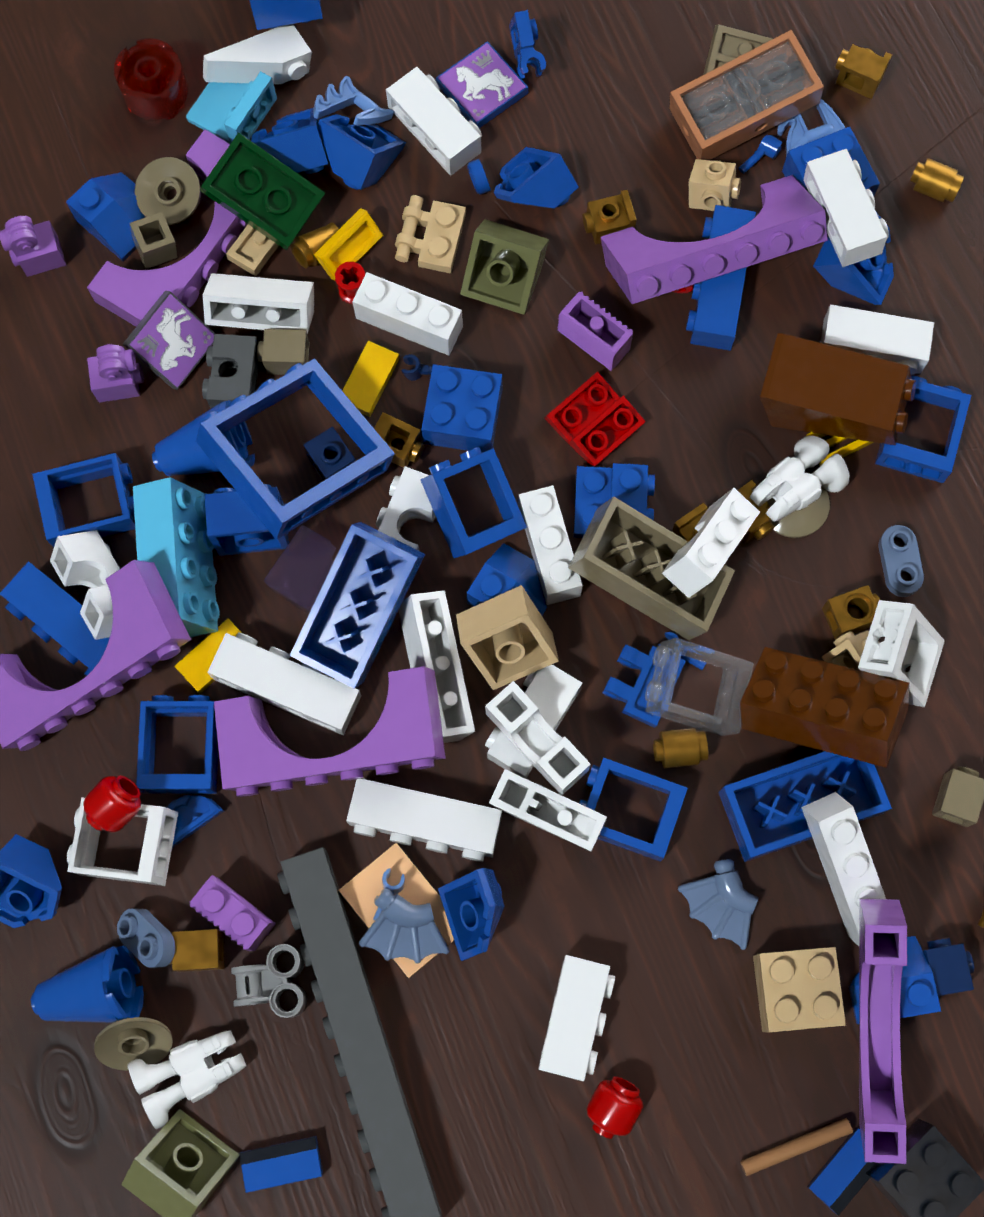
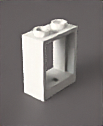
(907, 642)
(154, 855)

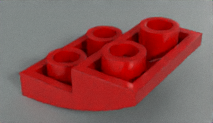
(595, 419)

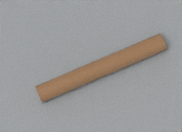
(796, 1147)

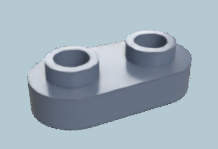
(899, 559)
(146, 938)

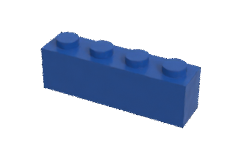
(720, 297)
(54, 616)

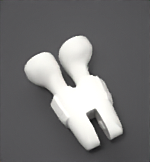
(793, 487)
(196, 1071)

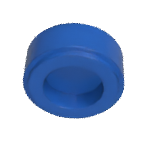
(478, 177)

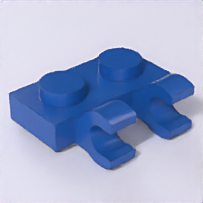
(523, 37)
(635, 696)

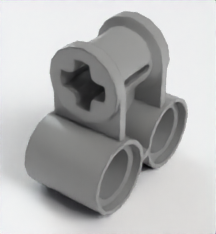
(266, 983)

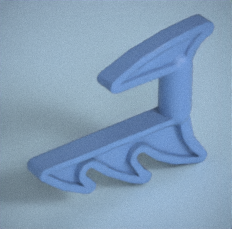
(346, 96)
(800, 135)

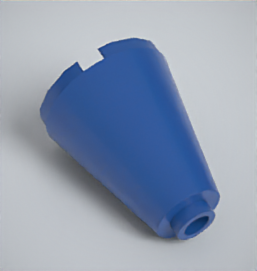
(182, 455)
(92, 990)

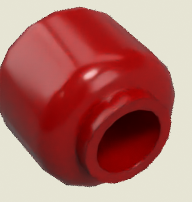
(112, 803)
(615, 1107)

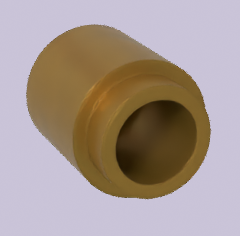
(936, 180)
(680, 747)

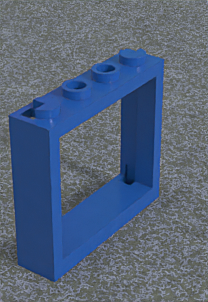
(273, 515)

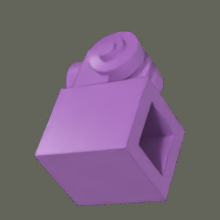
(32, 246)
(114, 373)

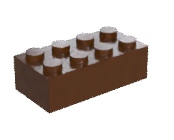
(825, 706)

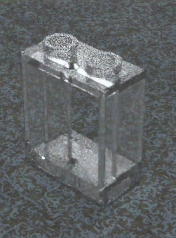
(732, 686)

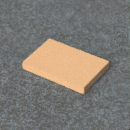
(417, 890)

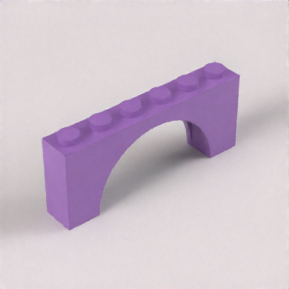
(656, 267)
(134, 292)
(142, 633)
(404, 735)
(880, 1078)

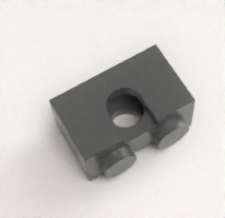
(231, 354)

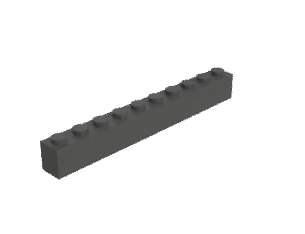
(360, 1037)

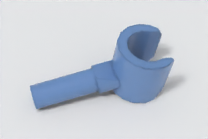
(395, 889)

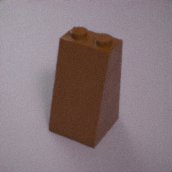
(836, 391)

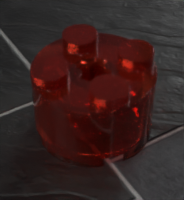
(151, 79)

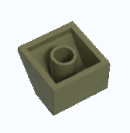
(503, 266)
(179, 1168)

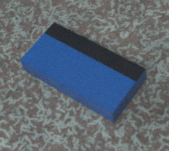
(281, 1164)
(842, 1174)

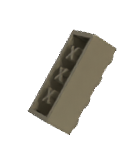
(627, 558)

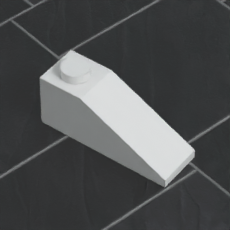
(276, 53)
(547, 810)

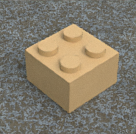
(507, 637)
(799, 989)

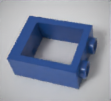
(922, 462)
(50, 480)
(446, 512)
(176, 783)
(668, 818)

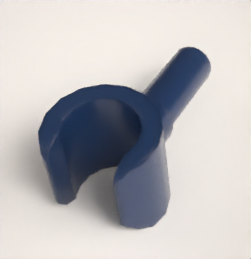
(418, 371)

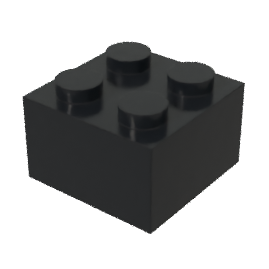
(932, 1181)

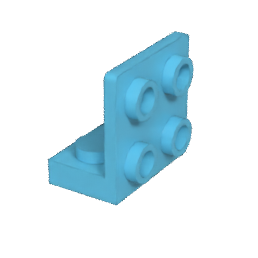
(233, 107)

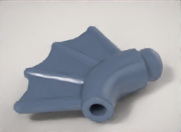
(722, 903)
(403, 929)

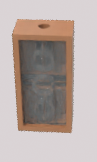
(746, 96)

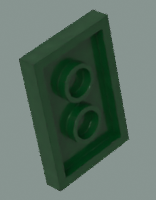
(262, 191)

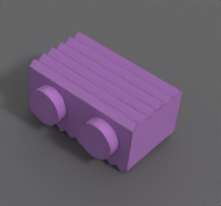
(595, 331)
(232, 914)

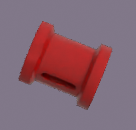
(347, 274)

